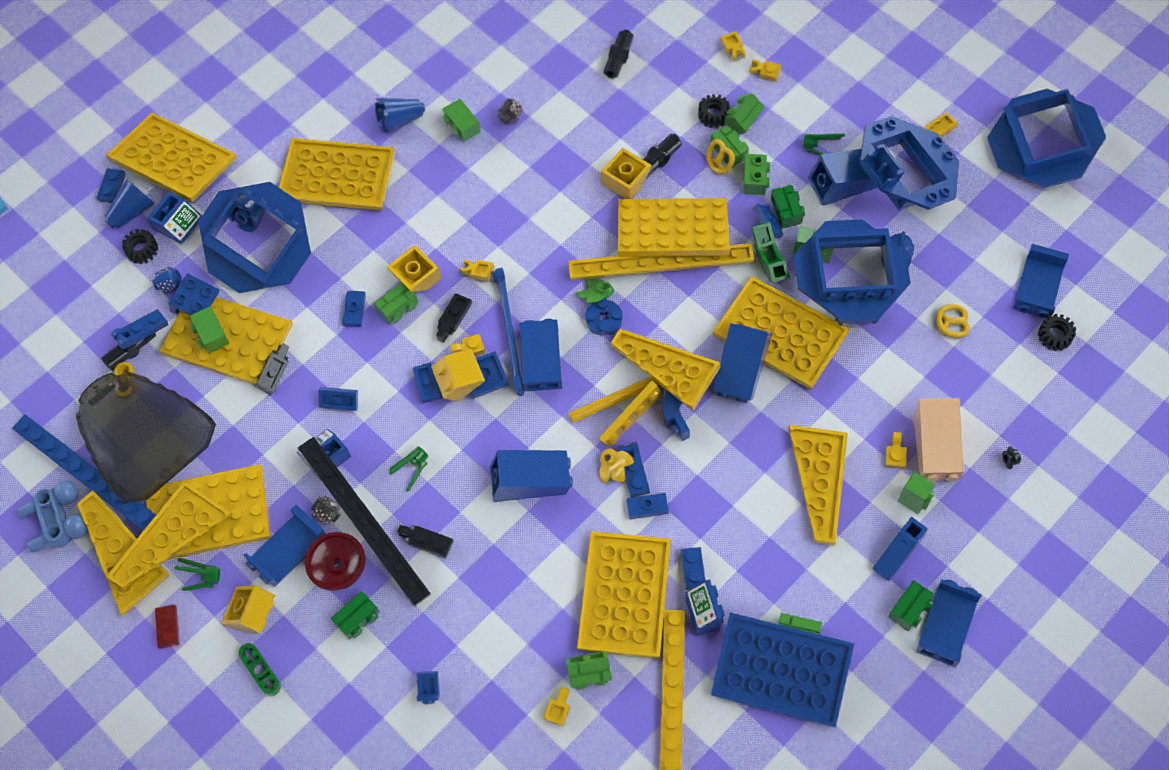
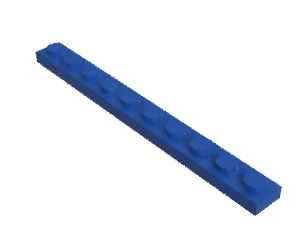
(81, 470)

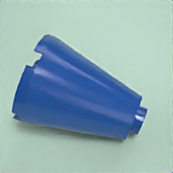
(397, 112)
(127, 205)
(247, 214)

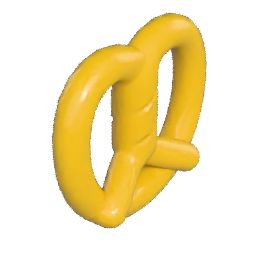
(718, 160)
(952, 321)

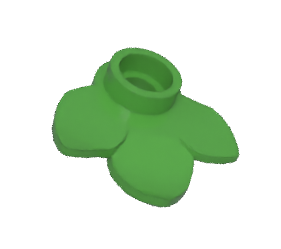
(596, 291)

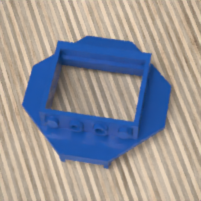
(925, 150)
(1012, 150)
(234, 268)
(851, 303)

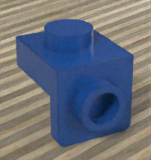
(428, 687)

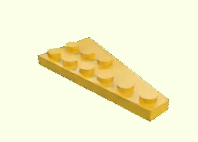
(821, 469)

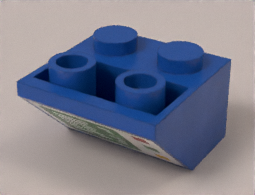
(174, 218)
(333, 447)
(704, 608)

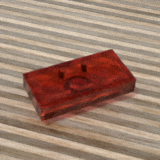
(167, 626)

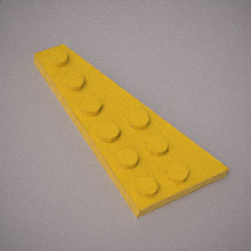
(675, 369)
(177, 525)
(111, 543)

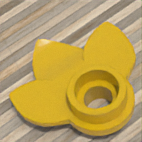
(615, 466)

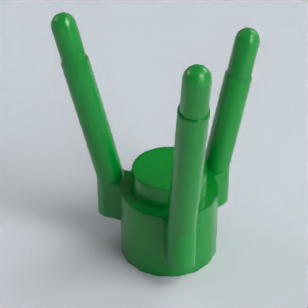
(811, 141)
(415, 457)
(209, 574)

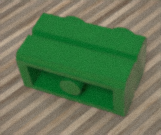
(787, 206)
(911, 605)
(355, 615)

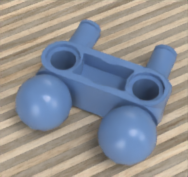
(53, 516)

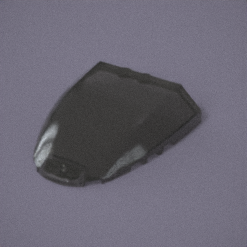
(140, 436)

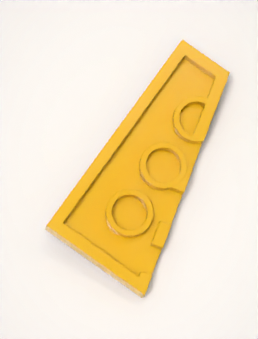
(632, 413)

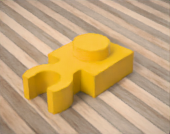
(733, 43)
(768, 70)
(480, 270)

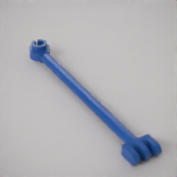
(499, 276)

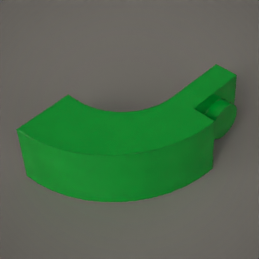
(768, 254)

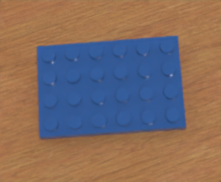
(782, 669)

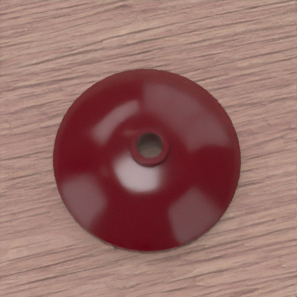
(326, 553)

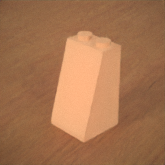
(939, 439)

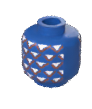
(167, 279)

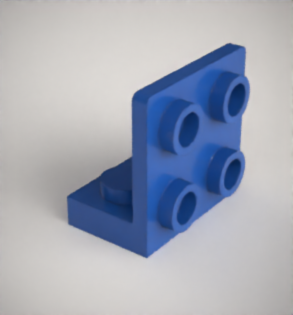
(192, 296)

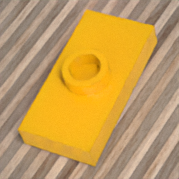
(942, 125)

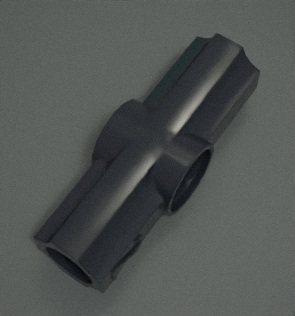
(618, 54)
(660, 154)
(120, 355)

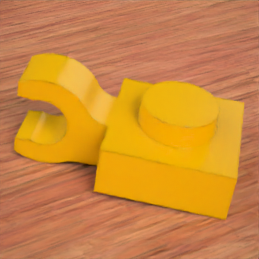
(473, 342)
(896, 455)
(557, 709)

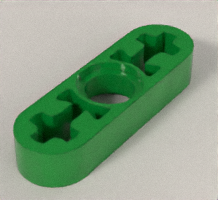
(272, 677)

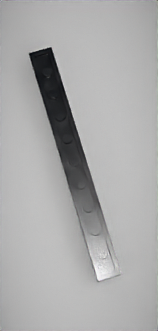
(364, 521)

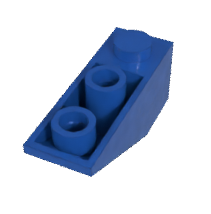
(900, 548)

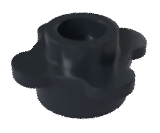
(1011, 457)

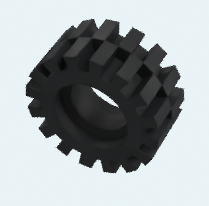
(713, 102)
(143, 254)
(1057, 342)

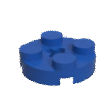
(604, 326)

